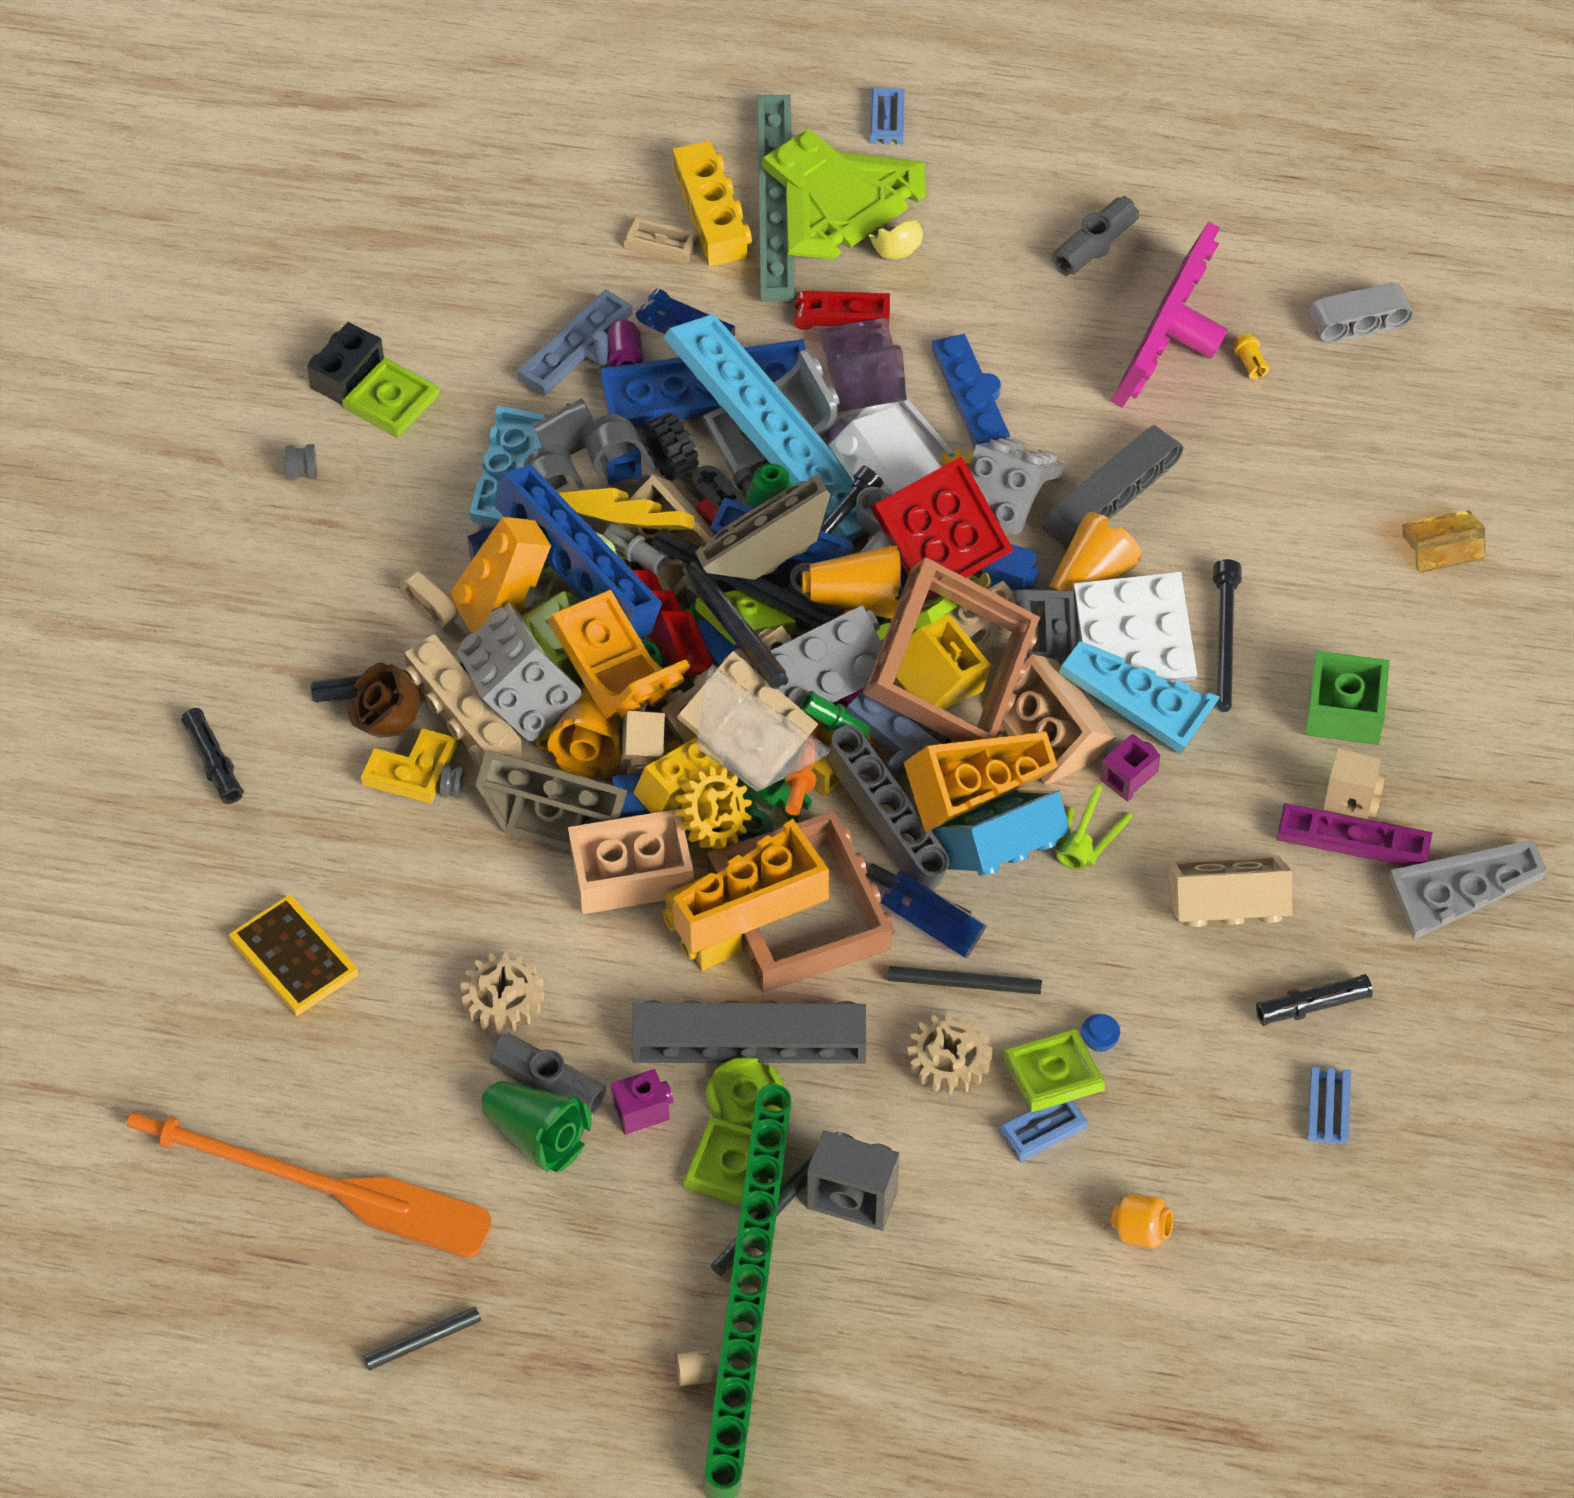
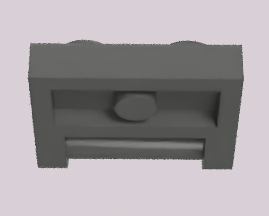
(1056, 623)

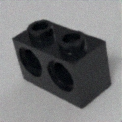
(344, 361)

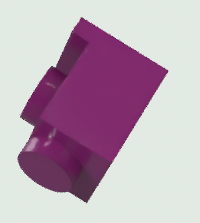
(1130, 766)

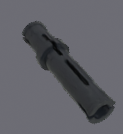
(217, 766)
(1272, 1010)

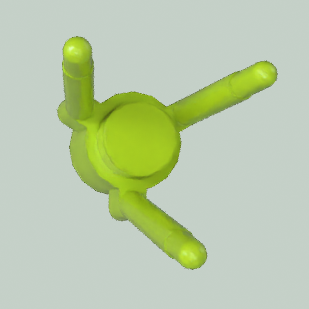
(1076, 848)

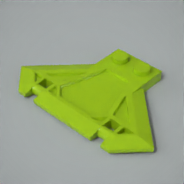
(839, 193)

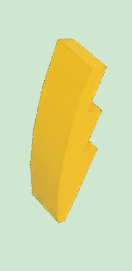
(613, 507)

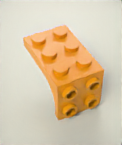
(612, 656)

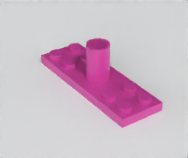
(1175, 320)

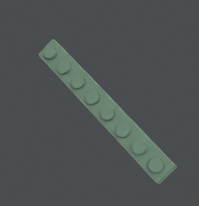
(775, 263)

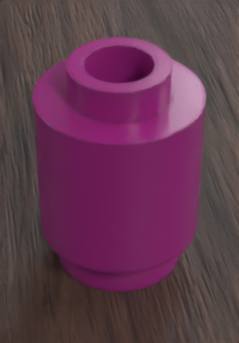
(624, 344)

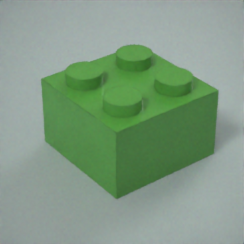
(1347, 697)

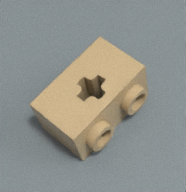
(1354, 785)

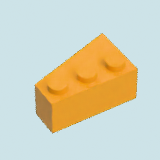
(501, 571)

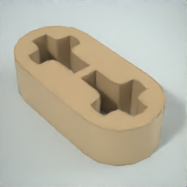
(428, 599)

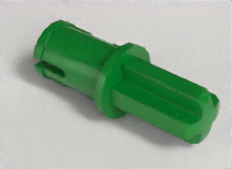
(829, 714)

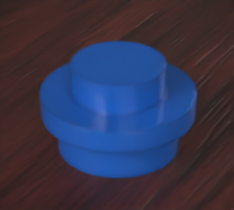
(1100, 1032)

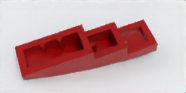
(676, 630)

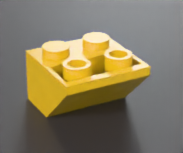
(942, 664)

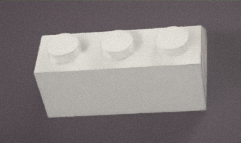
(887, 446)

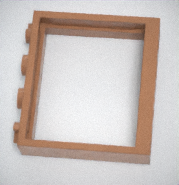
(979, 600)
(819, 832)

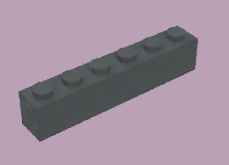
(756, 1030)

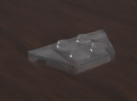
(751, 735)

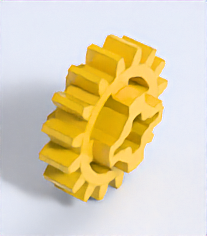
(713, 808)

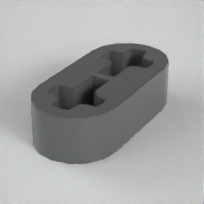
(721, 484)

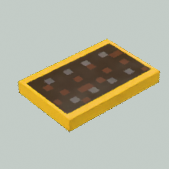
(293, 955)

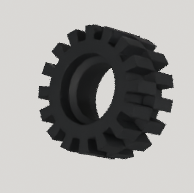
(670, 446)

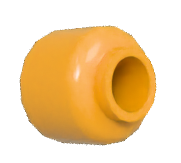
(1142, 1220)

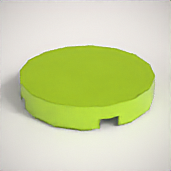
(734, 1089)

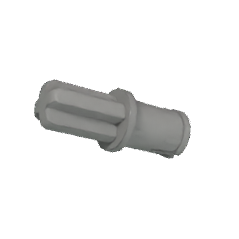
(636, 549)

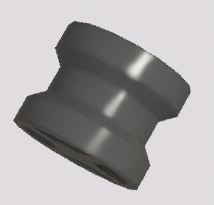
(300, 461)

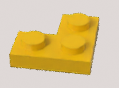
(415, 775)

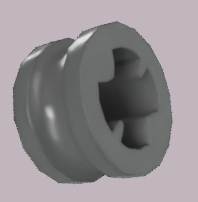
(452, 781)

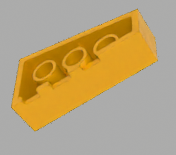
(970, 774)
(753, 890)

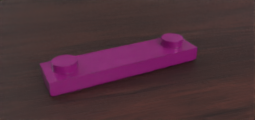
(1353, 835)

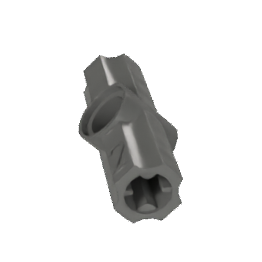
(1095, 235)
(530, 1063)

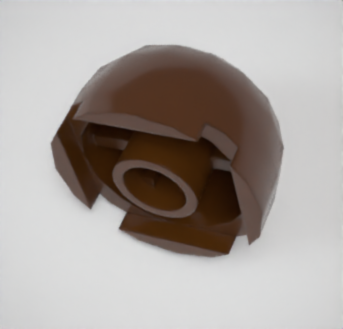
(384, 701)

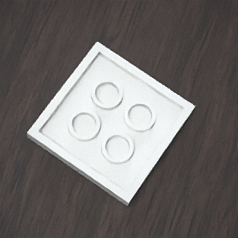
(1139, 621)

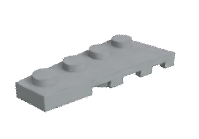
(1458, 885)

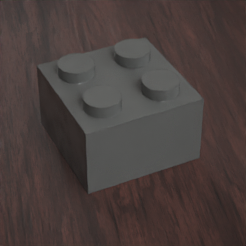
(853, 1179)

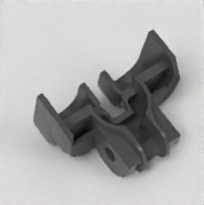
(574, 430)

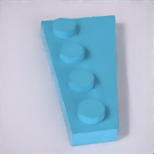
(509, 447)
(1153, 703)

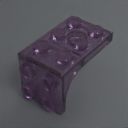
(864, 364)

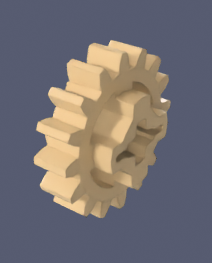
(520, 997)
(941, 1065)

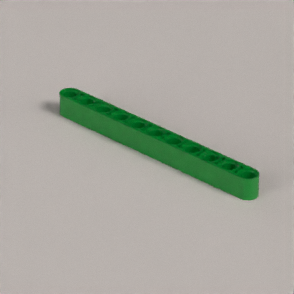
(747, 1306)

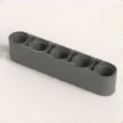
(1115, 483)
(887, 791)

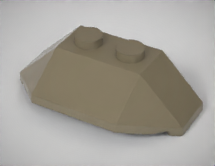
(768, 533)
(544, 800)

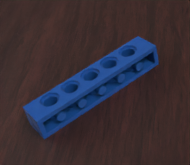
(576, 548)

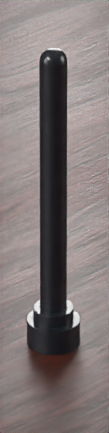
(863, 479)
(1226, 576)

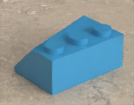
(1004, 831)

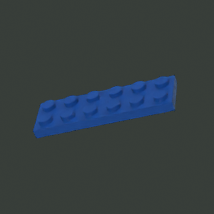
(668, 385)

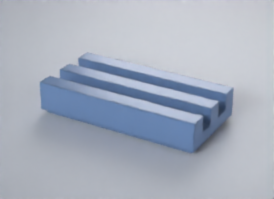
(887, 134)
(1330, 1078)
(1047, 1140)

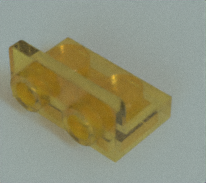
(1446, 540)

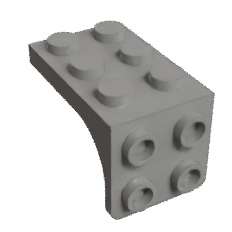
(803, 389)
(1012, 478)
(831, 658)
(516, 673)

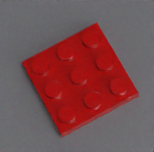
(943, 521)

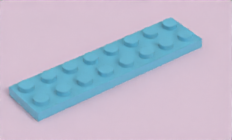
(761, 410)

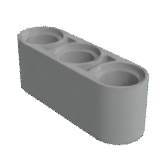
(1361, 312)

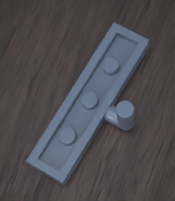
(579, 339)
(891, 730)

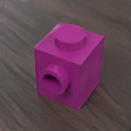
(641, 1101)

